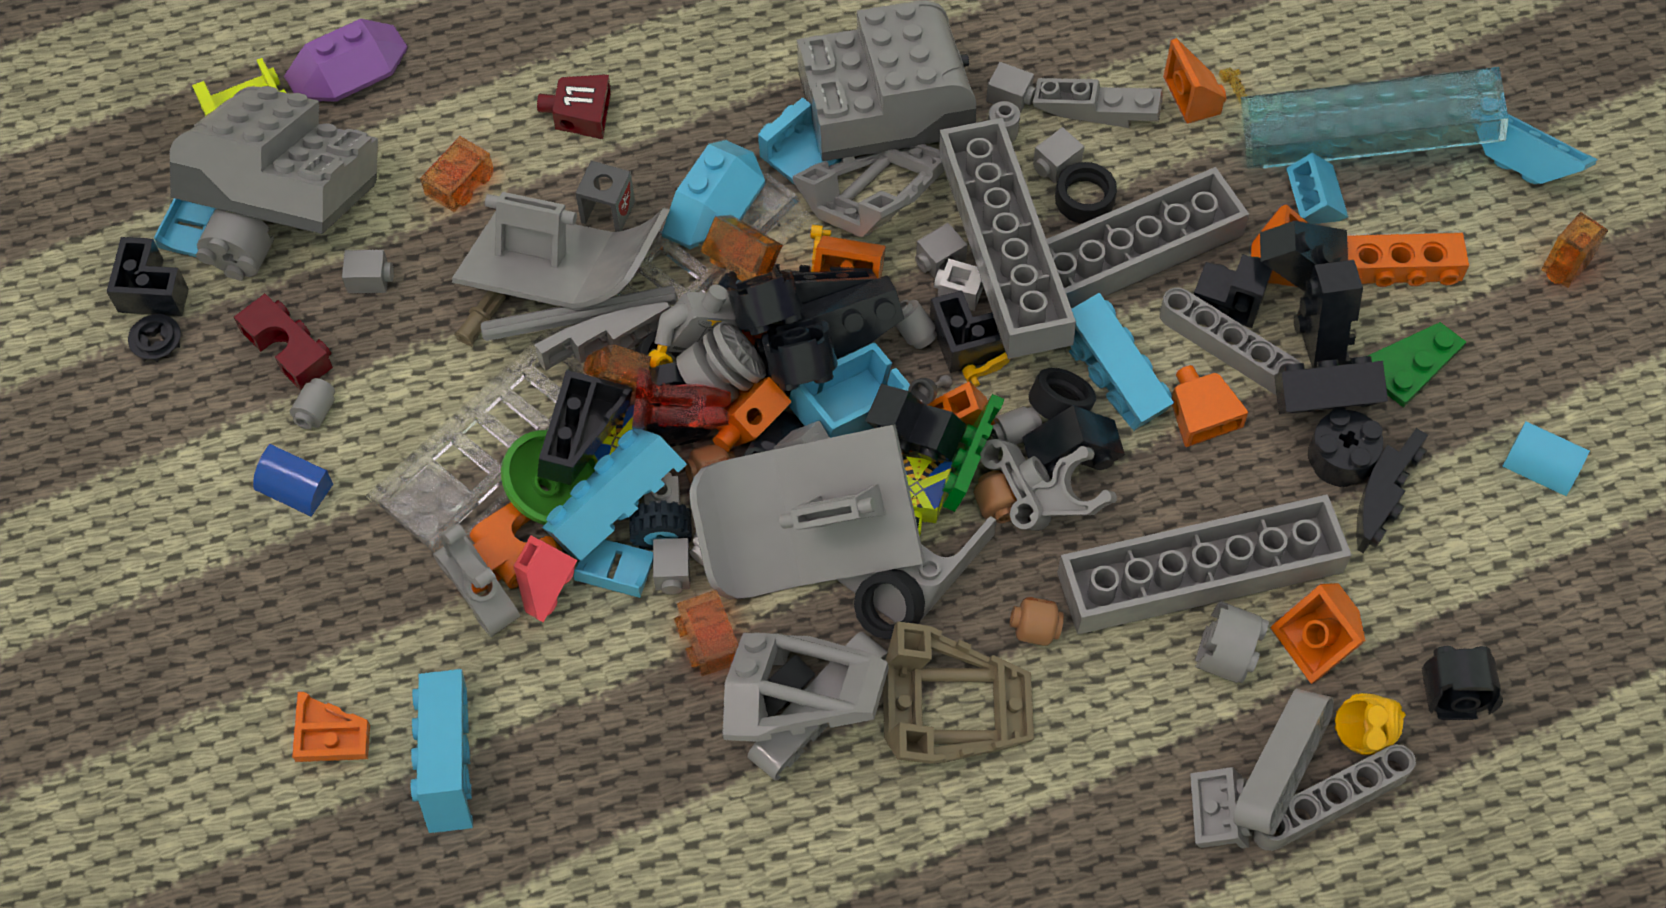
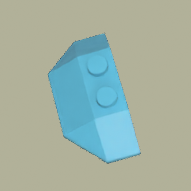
(1536, 154)
(718, 184)

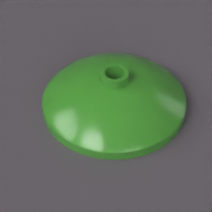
(521, 482)

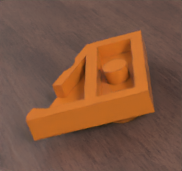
(327, 732)

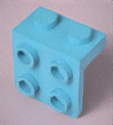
(791, 141)

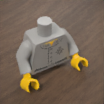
(689, 321)

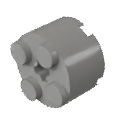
(234, 244)
(1230, 643)

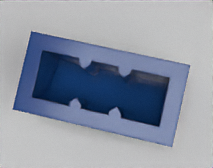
(291, 480)

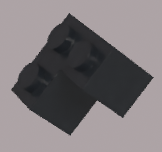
(142, 284)
(1235, 292)
(961, 336)
(919, 427)
(1071, 430)

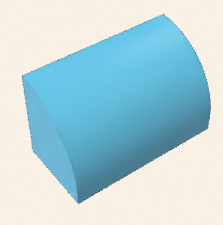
(1316, 190)
(1546, 458)

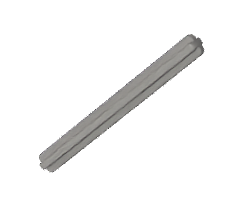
(565, 316)

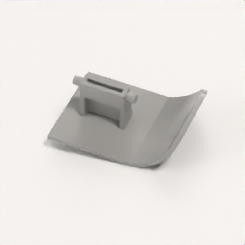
(545, 257)
(805, 514)

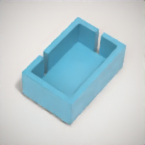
(849, 395)

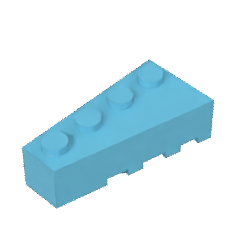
(1117, 363)
(612, 491)
(442, 751)

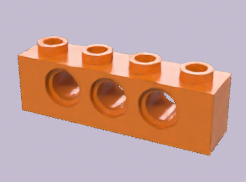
(1414, 253)

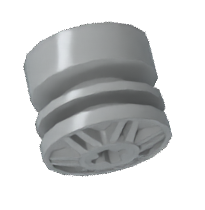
(723, 361)

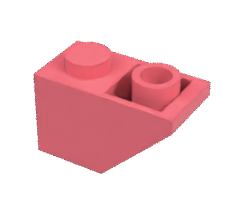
(541, 576)

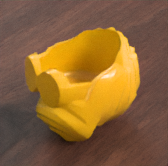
(1369, 723)

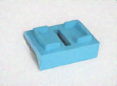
(179, 237)
(630, 572)

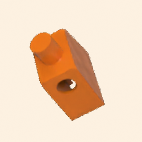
(1205, 406)
(751, 414)

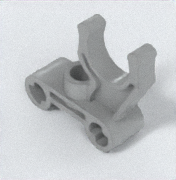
(1035, 490)
(466, 567)

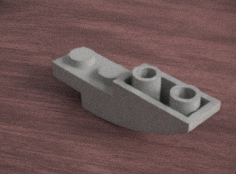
(1104, 105)

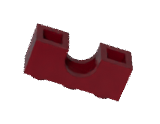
(268, 323)

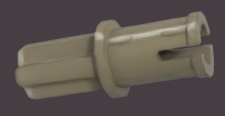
(482, 312)

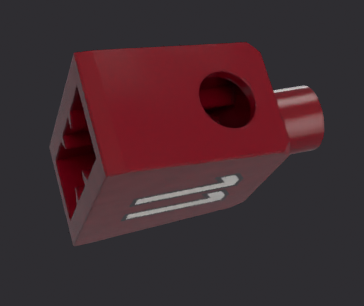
(579, 104)

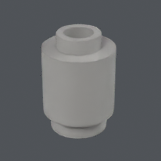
(1010, 115)
(917, 326)
(313, 404)
(1015, 424)

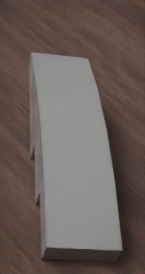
(620, 328)

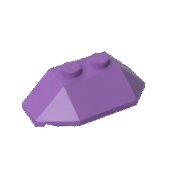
(346, 60)

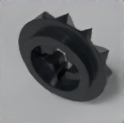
(151, 326)

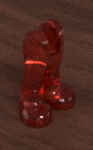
(702, 401)

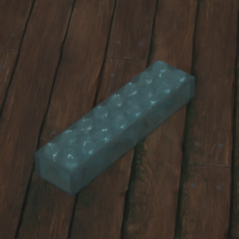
(1375, 118)

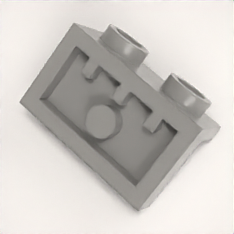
(1214, 806)

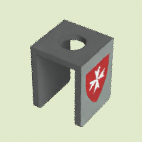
(618, 196)

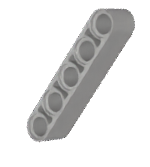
(1222, 329)
(786, 748)
(1283, 761)
(1348, 789)

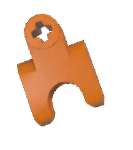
(498, 545)

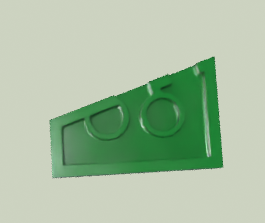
(1417, 360)
(968, 458)

